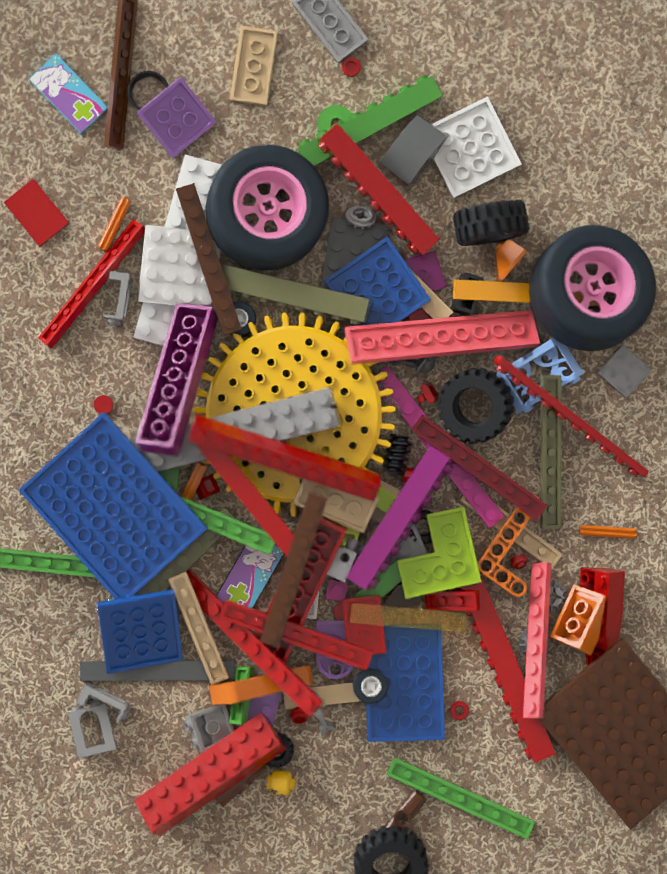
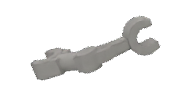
(324, 724)

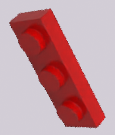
(453, 600)

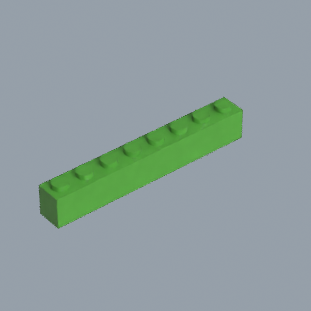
(378, 116)

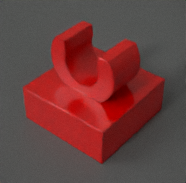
(428, 393)

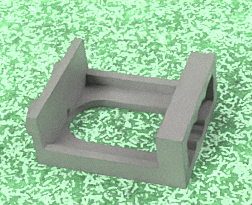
(126, 282)
(107, 697)
(102, 712)

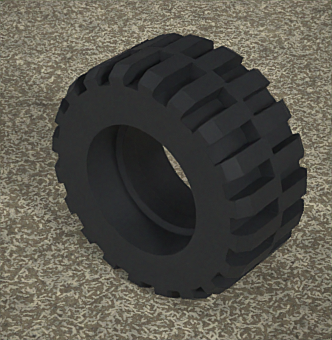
(491, 222)
(455, 420)
(391, 841)

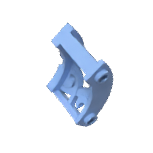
(550, 350)

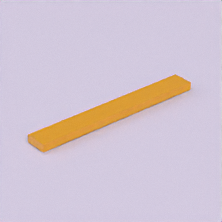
(498, 291)

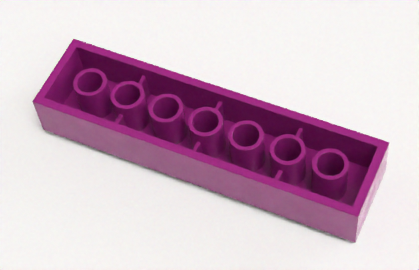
(177, 379)
(400, 518)

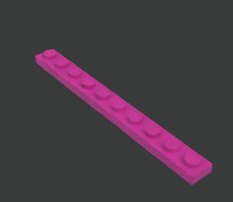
(460, 477)

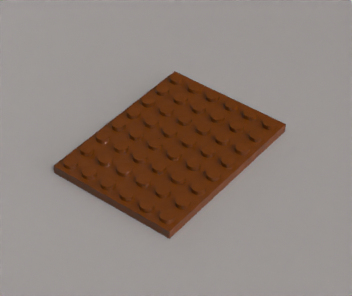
(615, 730)

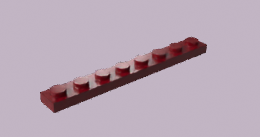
(479, 467)

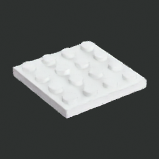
(474, 149)
(172, 269)

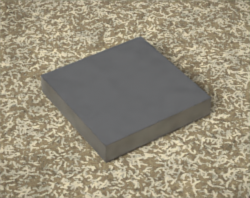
(624, 371)

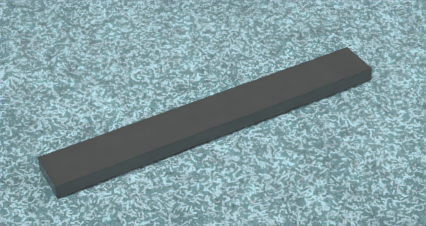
(169, 671)

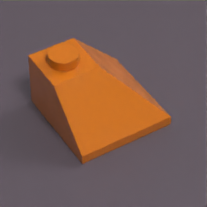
(506, 258)

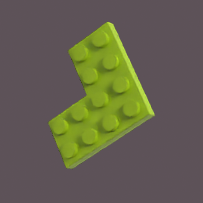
(451, 564)

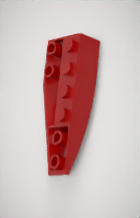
(611, 585)

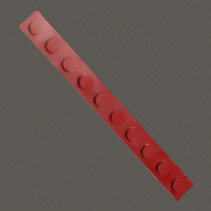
(563, 413)
(256, 650)

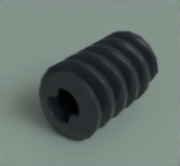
(397, 454)

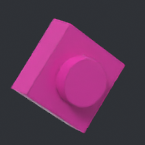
(336, 590)

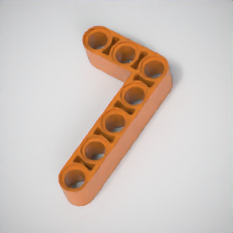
(505, 544)
(253, 687)

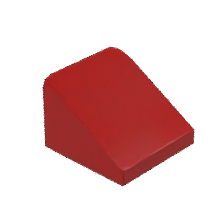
(207, 487)

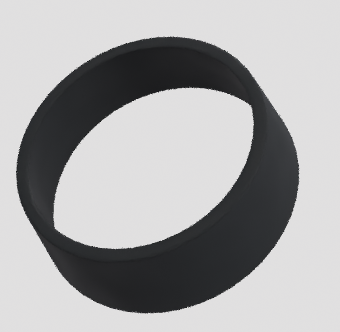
(139, 76)

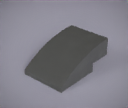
(414, 149)

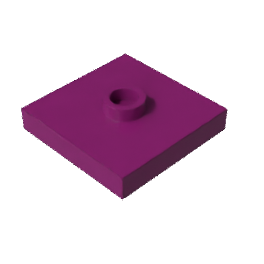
(428, 270)

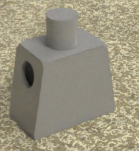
(340, 568)

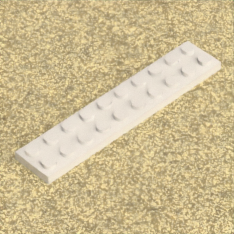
(156, 318)

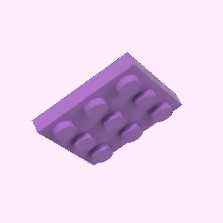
(176, 117)

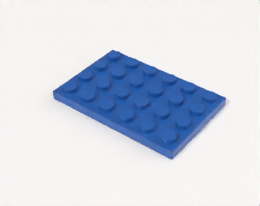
(415, 687)

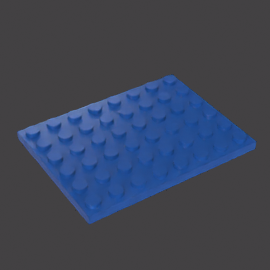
(113, 508)

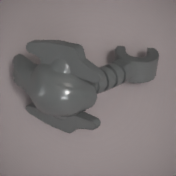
(423, 365)

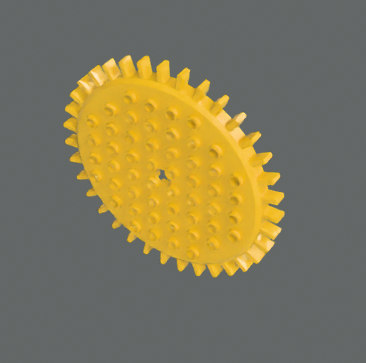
(295, 340)

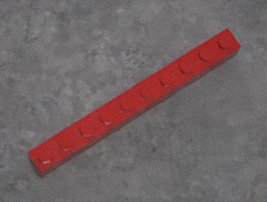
(284, 457)
(508, 674)

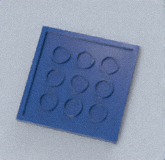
(384, 279)
(140, 631)

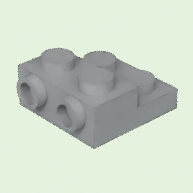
(208, 726)

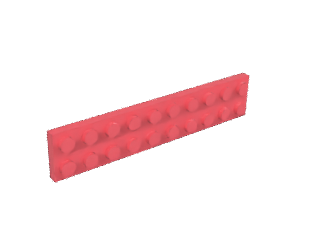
(441, 337)

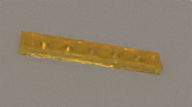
(407, 617)

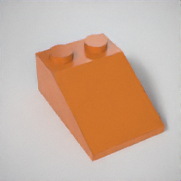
(580, 620)

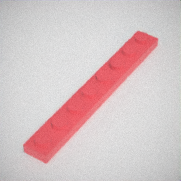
(537, 640)

